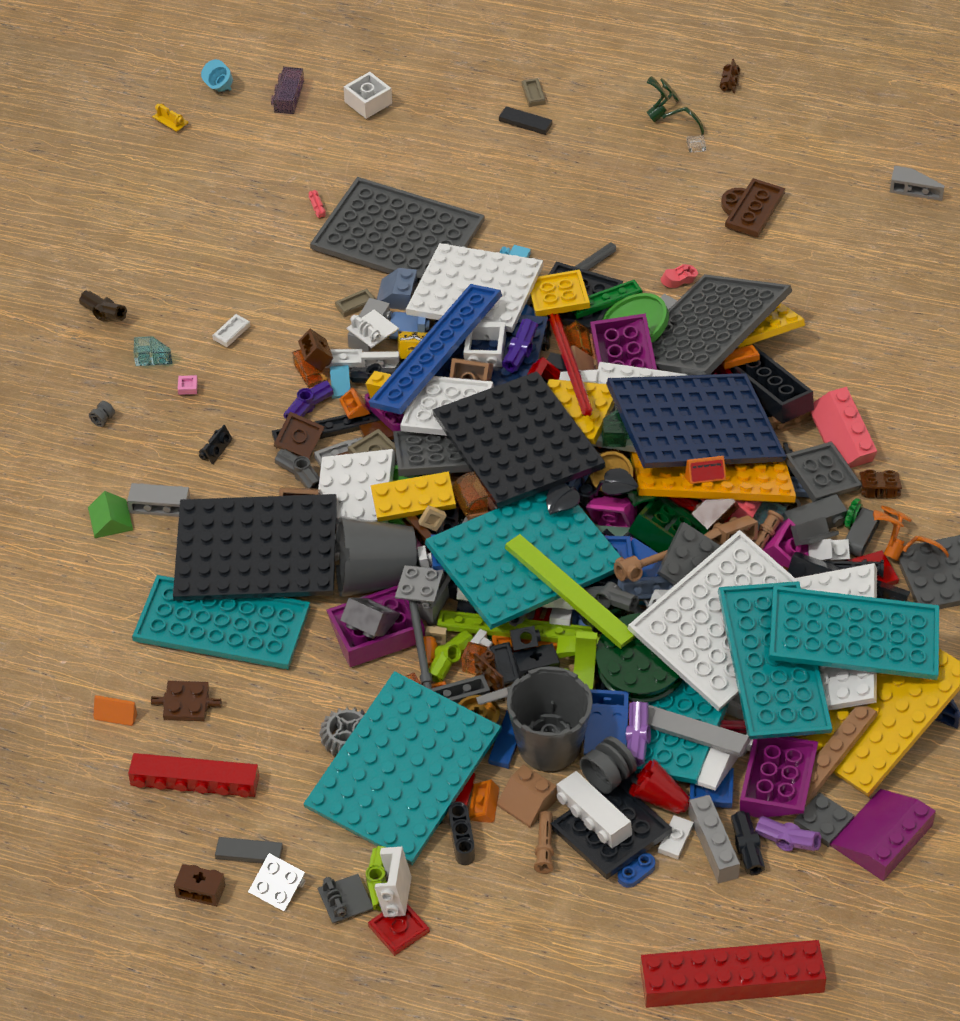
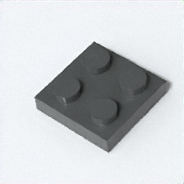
(824, 817)

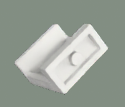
(394, 893)

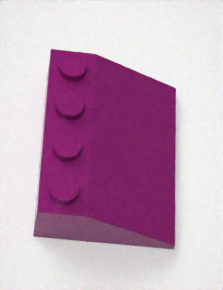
(623, 341)
(360, 648)
(778, 776)
(884, 832)

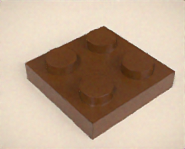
(299, 435)

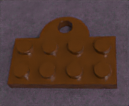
(751, 206)

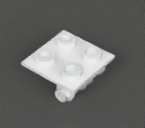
(371, 328)
(277, 882)

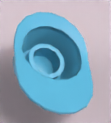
(217, 75)

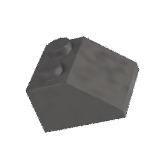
(368, 616)

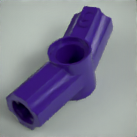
(520, 345)
(308, 398)

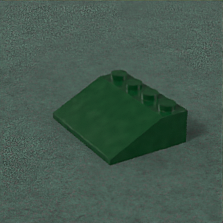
(660, 521)

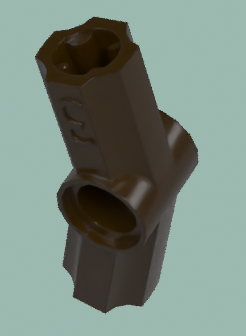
(102, 307)

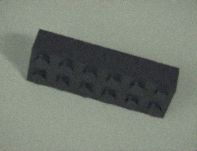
(776, 388)

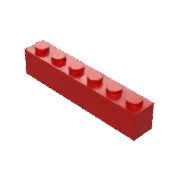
(193, 775)

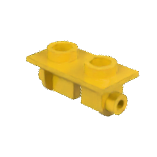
(169, 118)

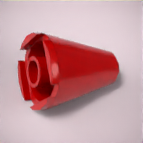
(659, 789)

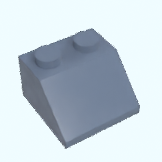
(398, 288)

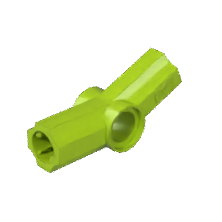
(447, 654)
(375, 870)

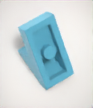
(339, 380)

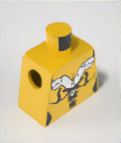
(408, 341)

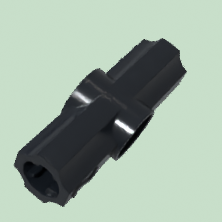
(362, 374)
(747, 843)

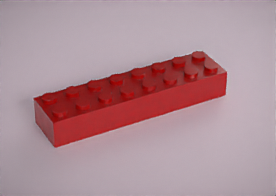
(732, 973)

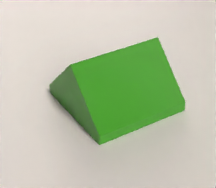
(109, 515)

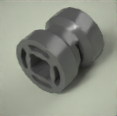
(102, 413)

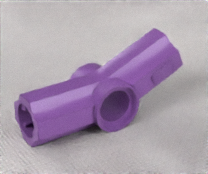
(638, 731)
(788, 835)

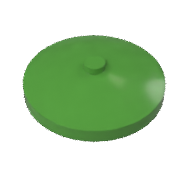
(641, 303)

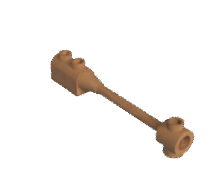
(631, 567)

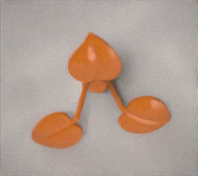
(895, 544)

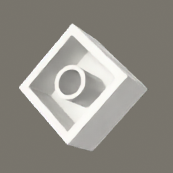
(367, 95)

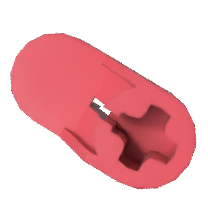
(676, 277)

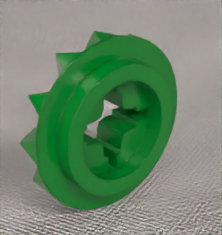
(853, 512)

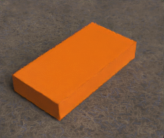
(741, 356)

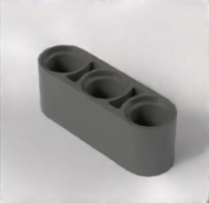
(862, 532)

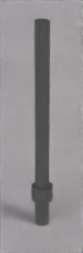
(425, 677)

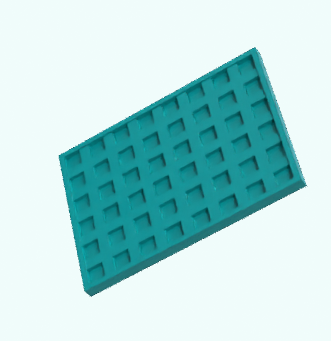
(497, 581)
(402, 766)

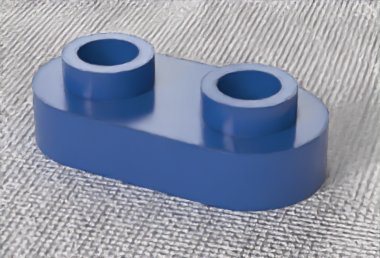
(637, 869)

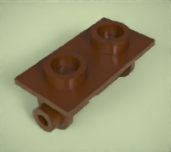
(730, 76)

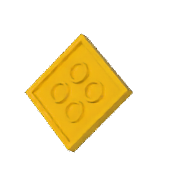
(559, 293)

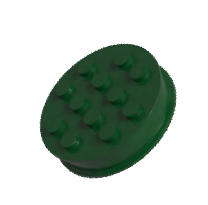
(634, 669)

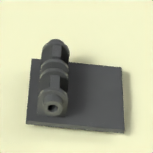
(344, 897)

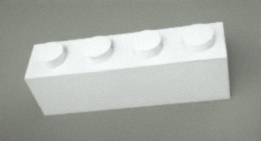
(594, 809)

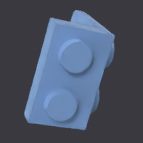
(408, 323)

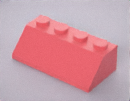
(842, 424)

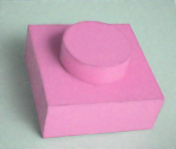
(187, 384)

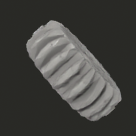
(345, 722)

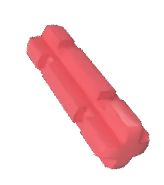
(317, 204)

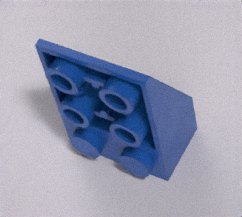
(607, 718)

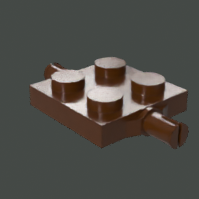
(186, 701)

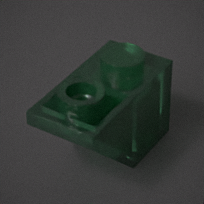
(613, 431)

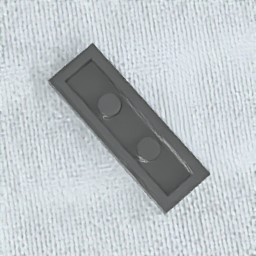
(246, 850)

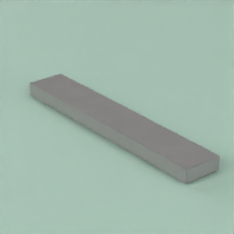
(697, 731)

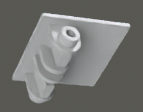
(419, 585)

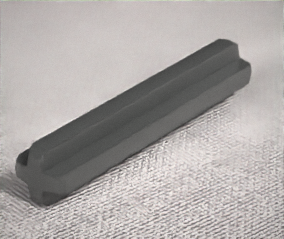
(597, 257)

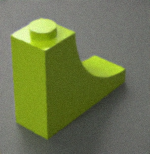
(585, 657)

